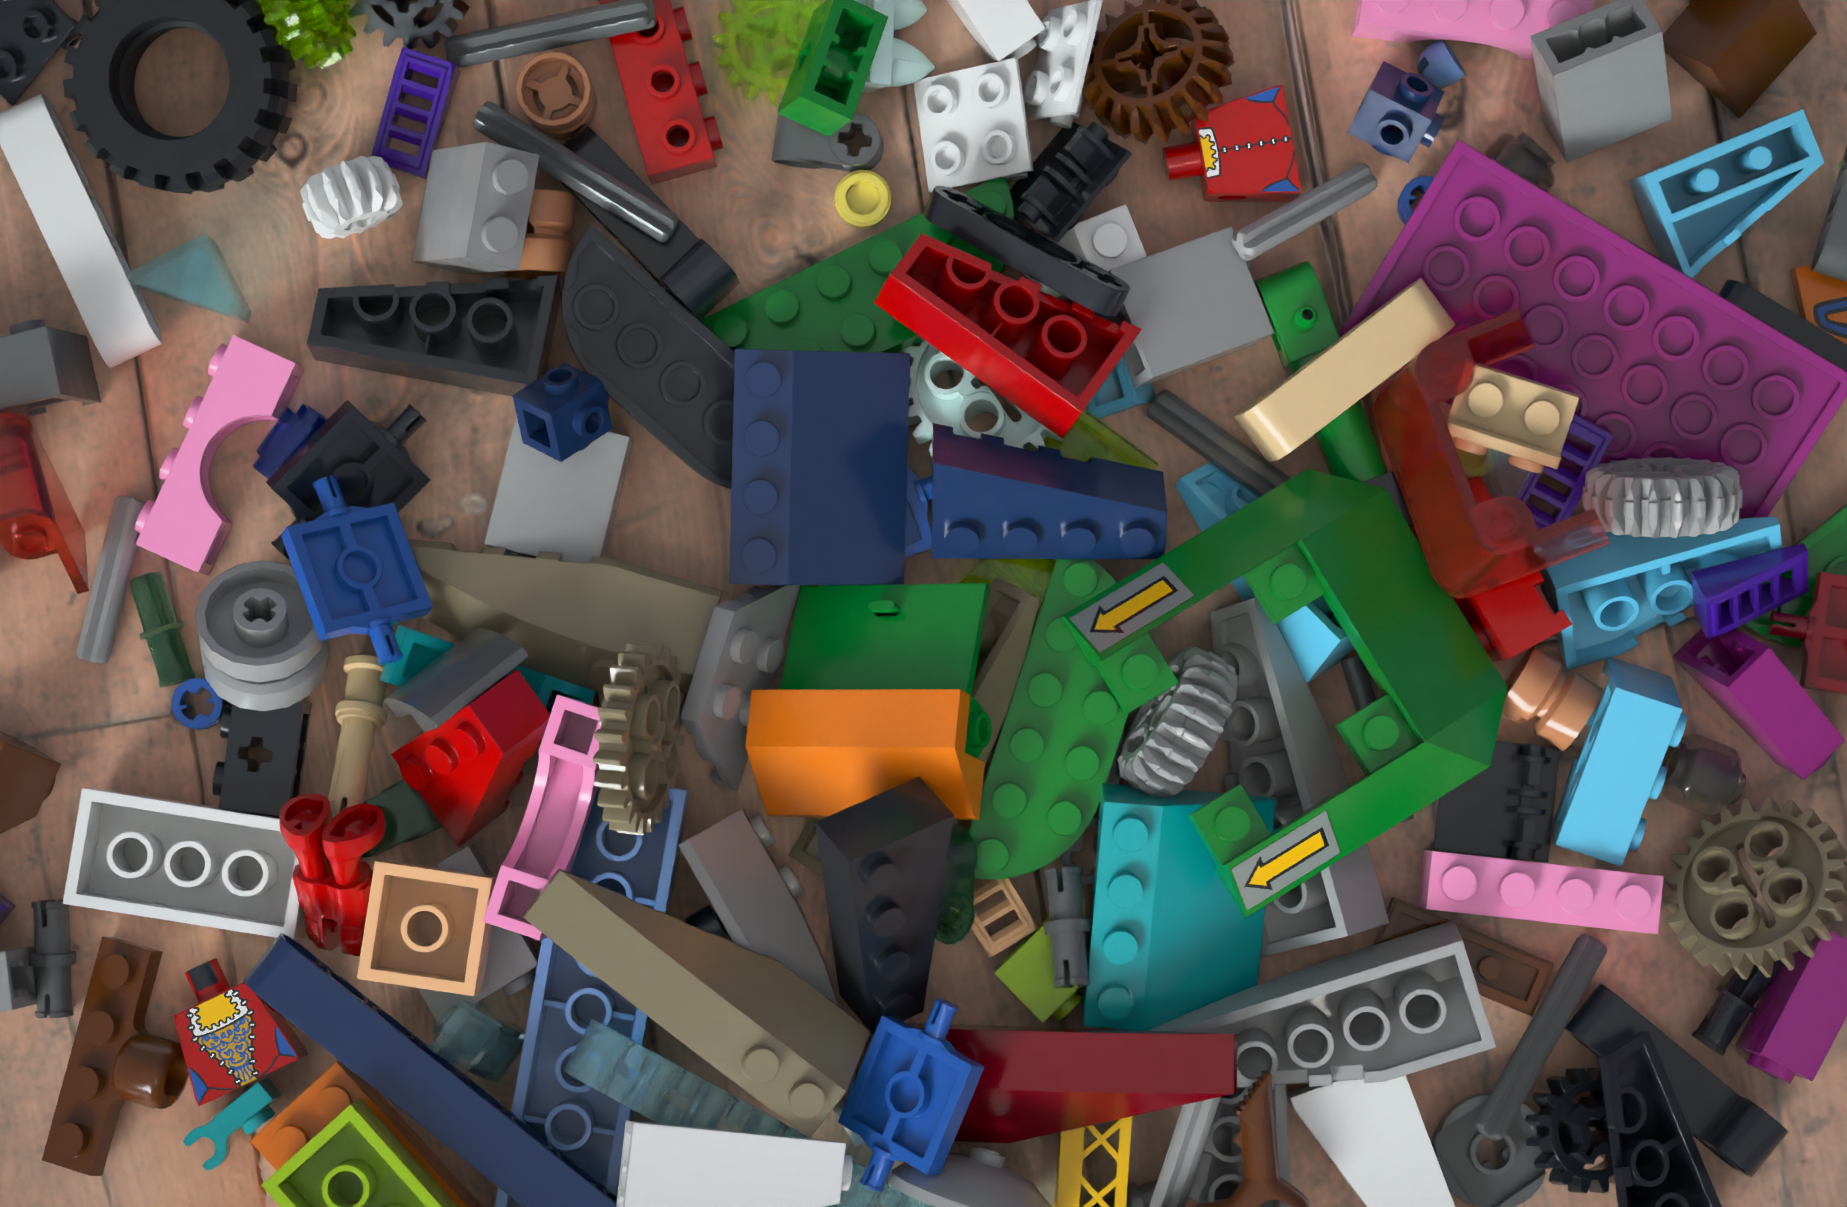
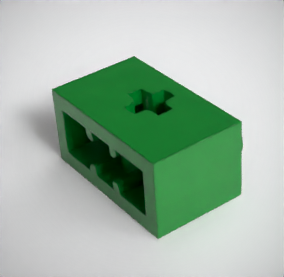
(832, 65)

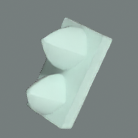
(896, 60)

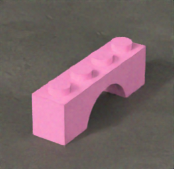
(1487, 22)
(245, 389)
(553, 817)
(1540, 892)

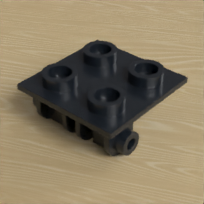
(28, 40)
(1067, 179)
(1504, 807)

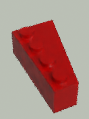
(1006, 331)

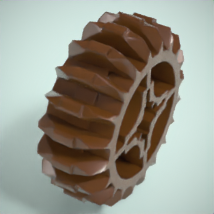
(1174, 75)

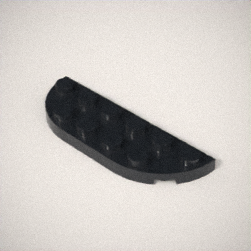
(651, 355)

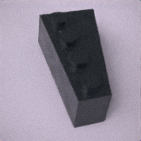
(459, 335)
(884, 897)

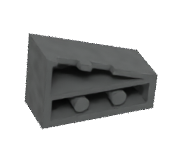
(44, 368)

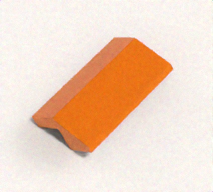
(844, 746)

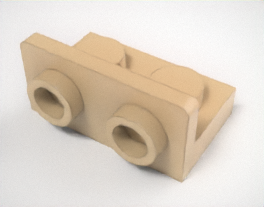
(1513, 418)

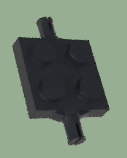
(364, 457)

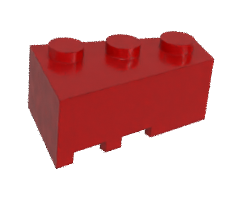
(1512, 614)
(475, 756)

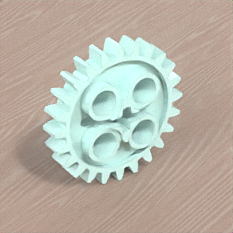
(961, 403)

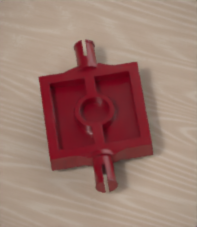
(1821, 634)

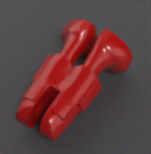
(330, 875)

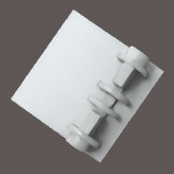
(1062, 63)
(973, 125)

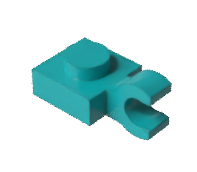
(246, 1112)

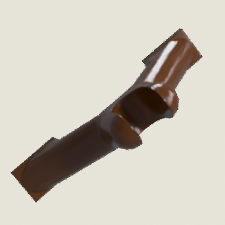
(1259, 1154)

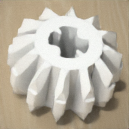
(351, 197)

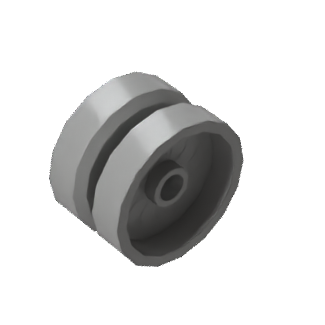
(259, 637)

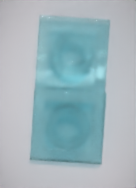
(477, 1041)

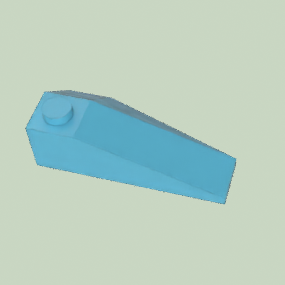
(1639, 584)
(1311, 631)

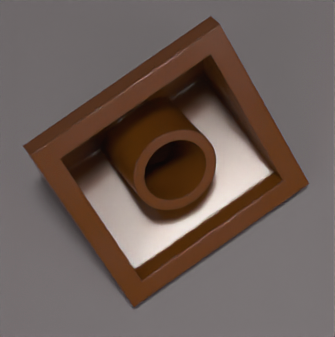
(1738, 45)

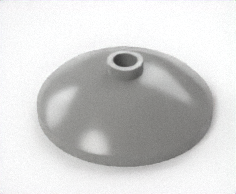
(969, 1182)

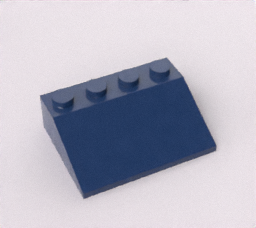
(819, 467)

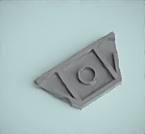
(736, 657)

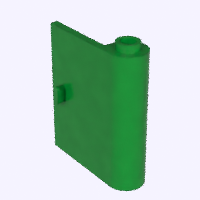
(855, 642)

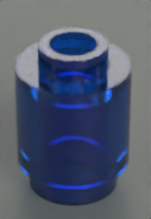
(286, 437)

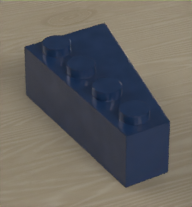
(1040, 505)

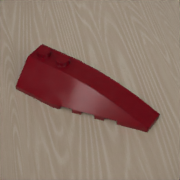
(1081, 1077)

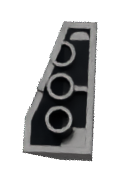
(1648, 1133)

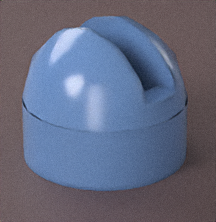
(1440, 65)

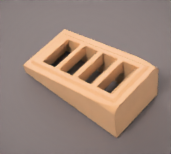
(1010, 934)

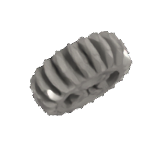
(1664, 496)
(1179, 726)

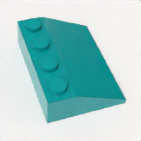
(1160, 914)

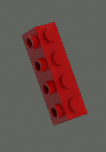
(664, 96)

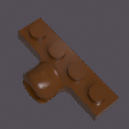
(113, 1059)

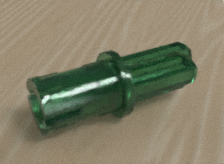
(161, 629)

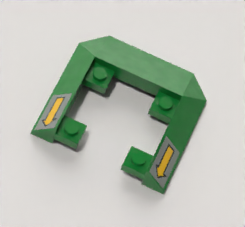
(1434, 675)

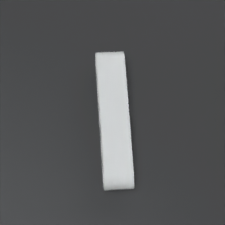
(77, 231)

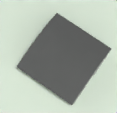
(456, 678)

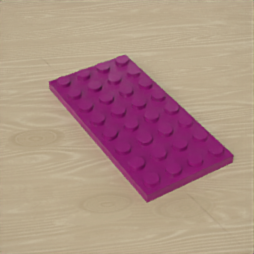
(1618, 326)

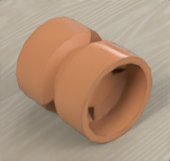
(556, 95)
(545, 244)
(1549, 699)

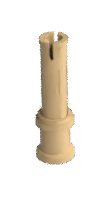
(360, 716)

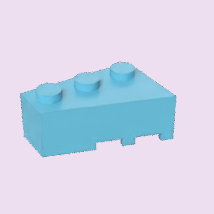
(1720, 191)
(1619, 763)

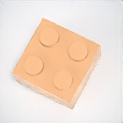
(427, 928)

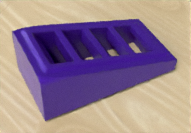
(401, 84)
(1566, 503)
(1734, 592)

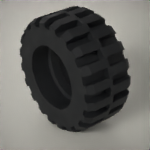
(226, 147)

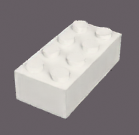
(183, 864)

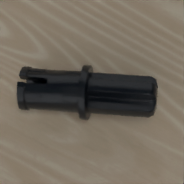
(1732, 1008)

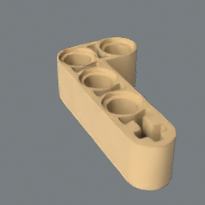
(1344, 371)

